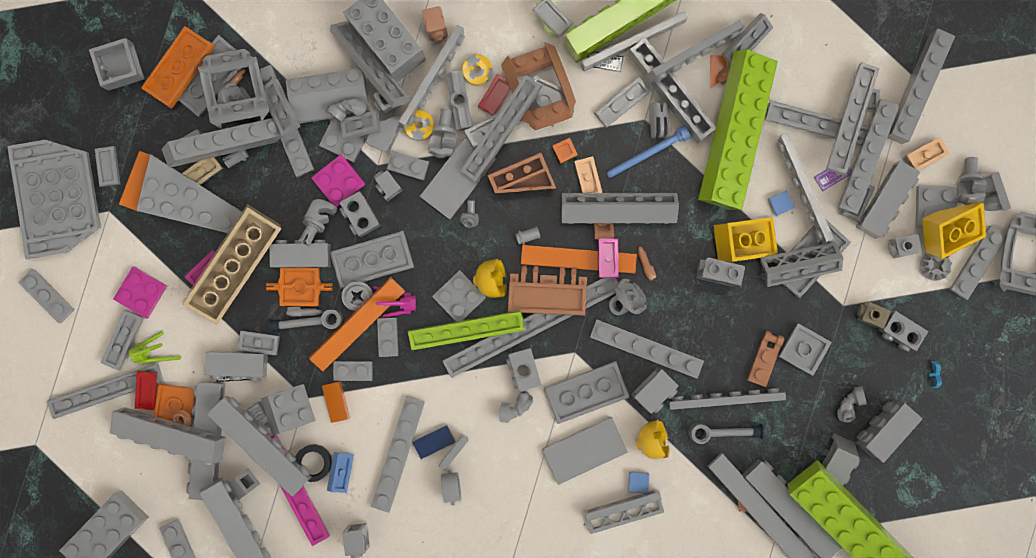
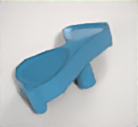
(937, 379)

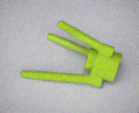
(141, 352)

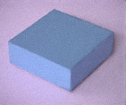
(781, 203)
(638, 482)

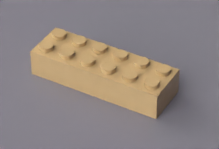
(232, 264)

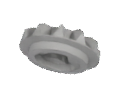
(935, 274)
(347, 295)

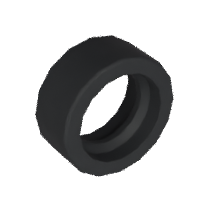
(323, 452)

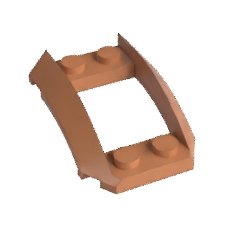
(533, 62)

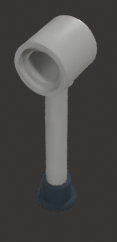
(277, 325)
(755, 431)

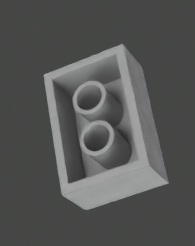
(888, 430)

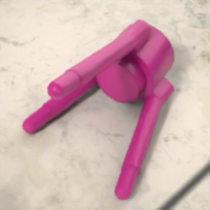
(407, 303)

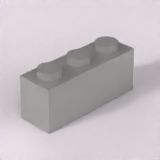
(300, 255)
(236, 365)

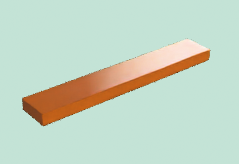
(572, 258)
(356, 324)

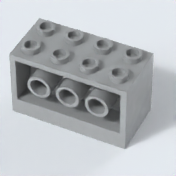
(385, 36)

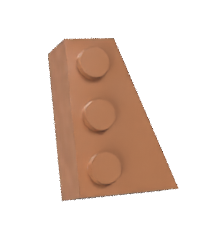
(522, 176)

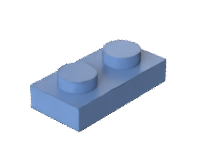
(340, 472)

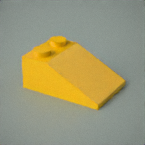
(953, 229)
(745, 240)

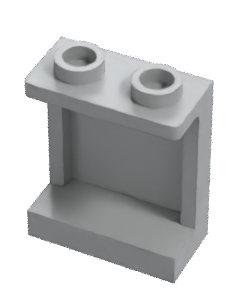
(720, 272)

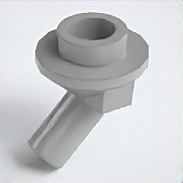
(470, 219)

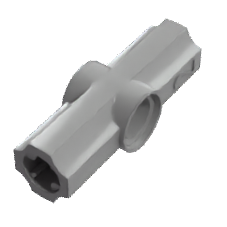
(457, 89)

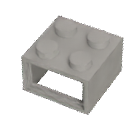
(116, 64)
(655, 391)
(288, 409)

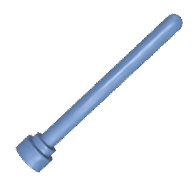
(681, 134)

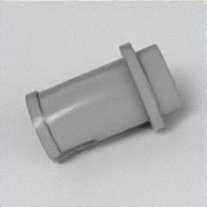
(235, 157)
(527, 235)

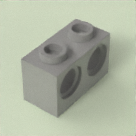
(363, 211)
(904, 327)
(356, 540)

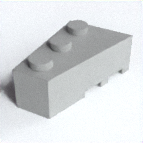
(841, 458)

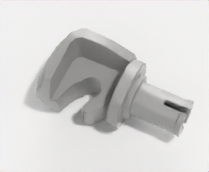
(444, 136)
(972, 184)
(314, 221)

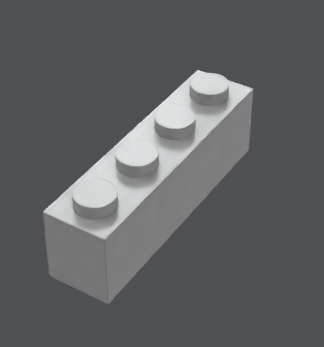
(888, 200)

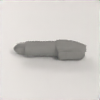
(298, 312)

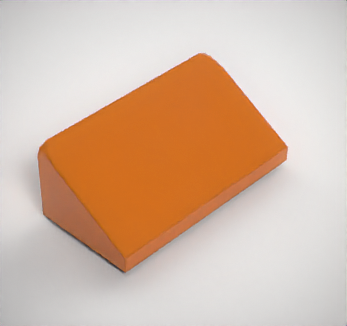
(336, 402)

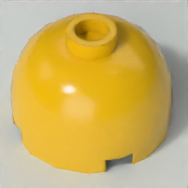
(490, 279)
(652, 440)

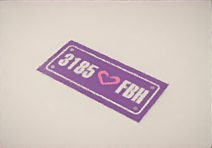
(827, 178)

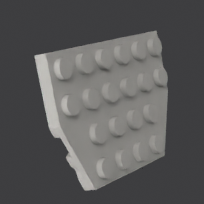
(53, 197)

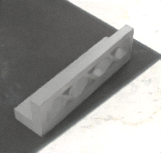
(803, 267)
(623, 506)

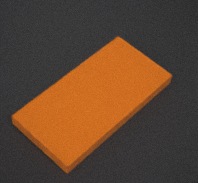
(178, 67)

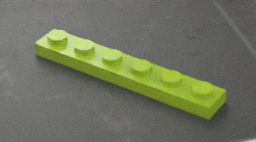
(466, 330)

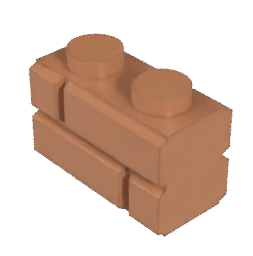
(435, 24)

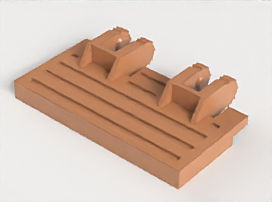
(547, 295)

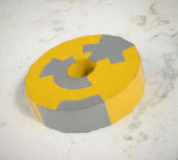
(477, 78)
(426, 130)

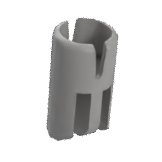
(659, 120)

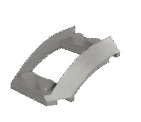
(238, 109)
(1011, 278)

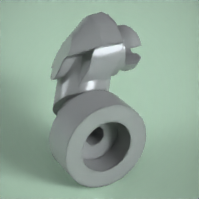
(353, 105)
(522, 404)
(846, 411)

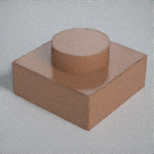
(603, 231)

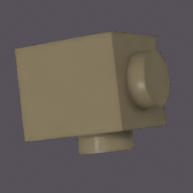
(873, 315)

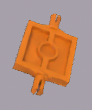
(299, 286)

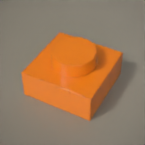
(565, 150)

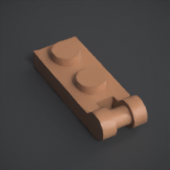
(765, 359)

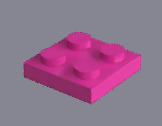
(338, 180)
(140, 292)

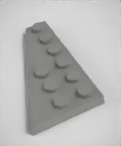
(182, 199)

